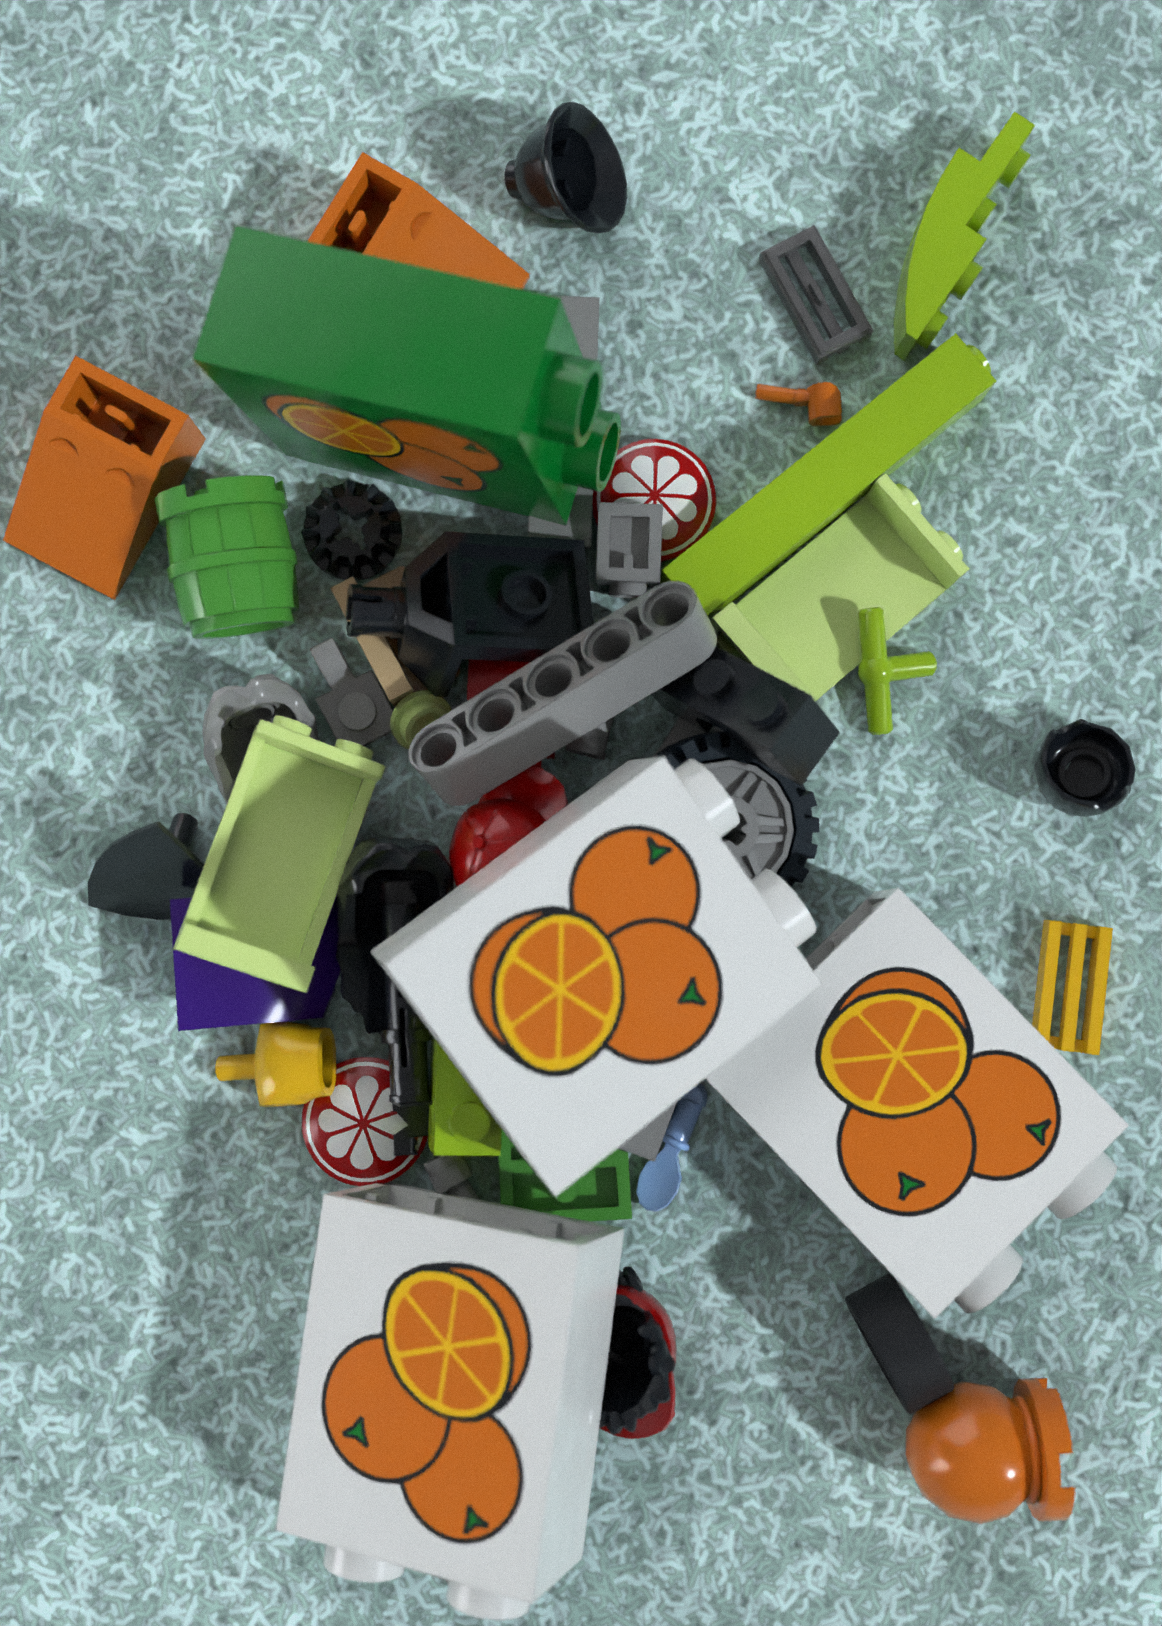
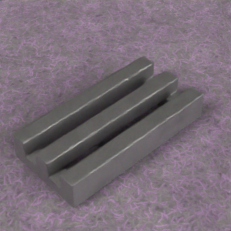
(838, 340)

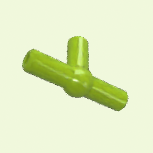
(878, 670)

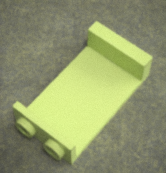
(806, 613)

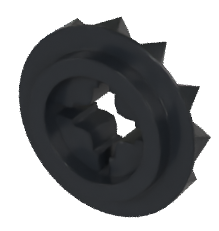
(343, 557)

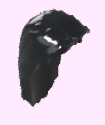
(376, 875)

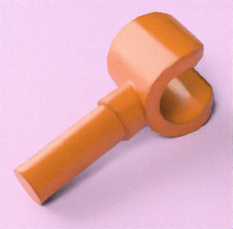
(821, 398)

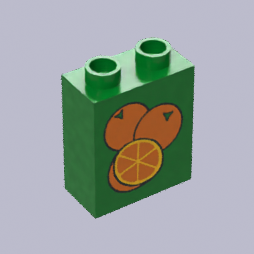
(409, 374)

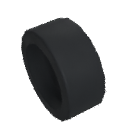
(900, 1343)

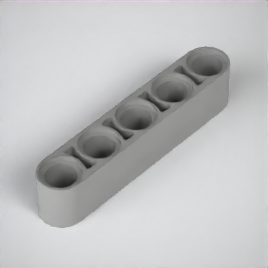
(564, 693)

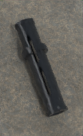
(405, 1030)

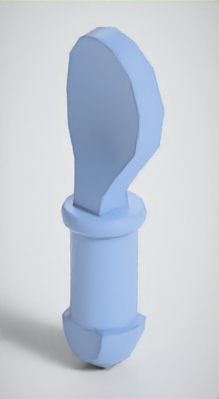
(661, 1179)

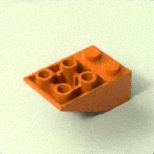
(402, 222)
(96, 475)

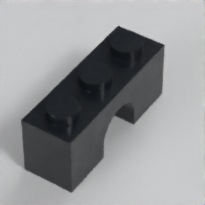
(757, 710)

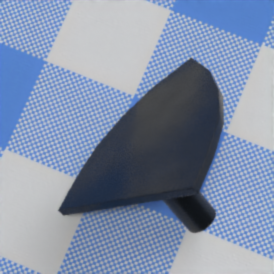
(147, 870)

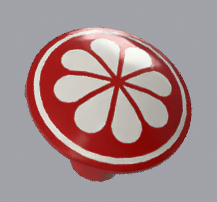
(666, 475)
(356, 1126)

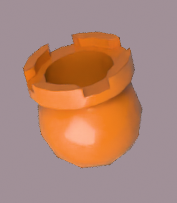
(990, 1453)

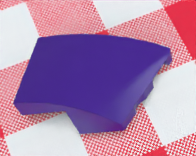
(224, 997)

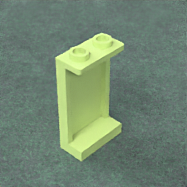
(279, 853)

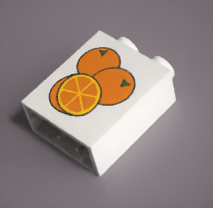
(604, 964)
(923, 1107)
(450, 1392)

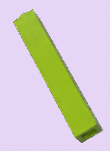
(833, 475)

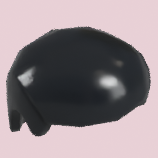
(1098, 770)

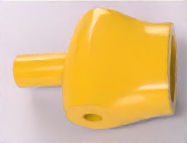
(288, 1064)

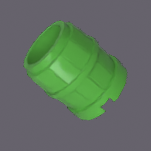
(230, 556)

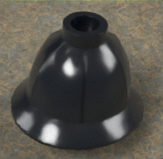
(571, 171)

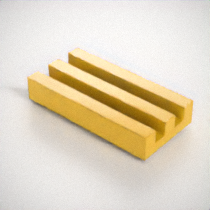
(1096, 985)

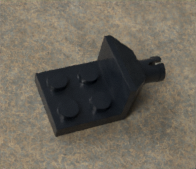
(477, 602)

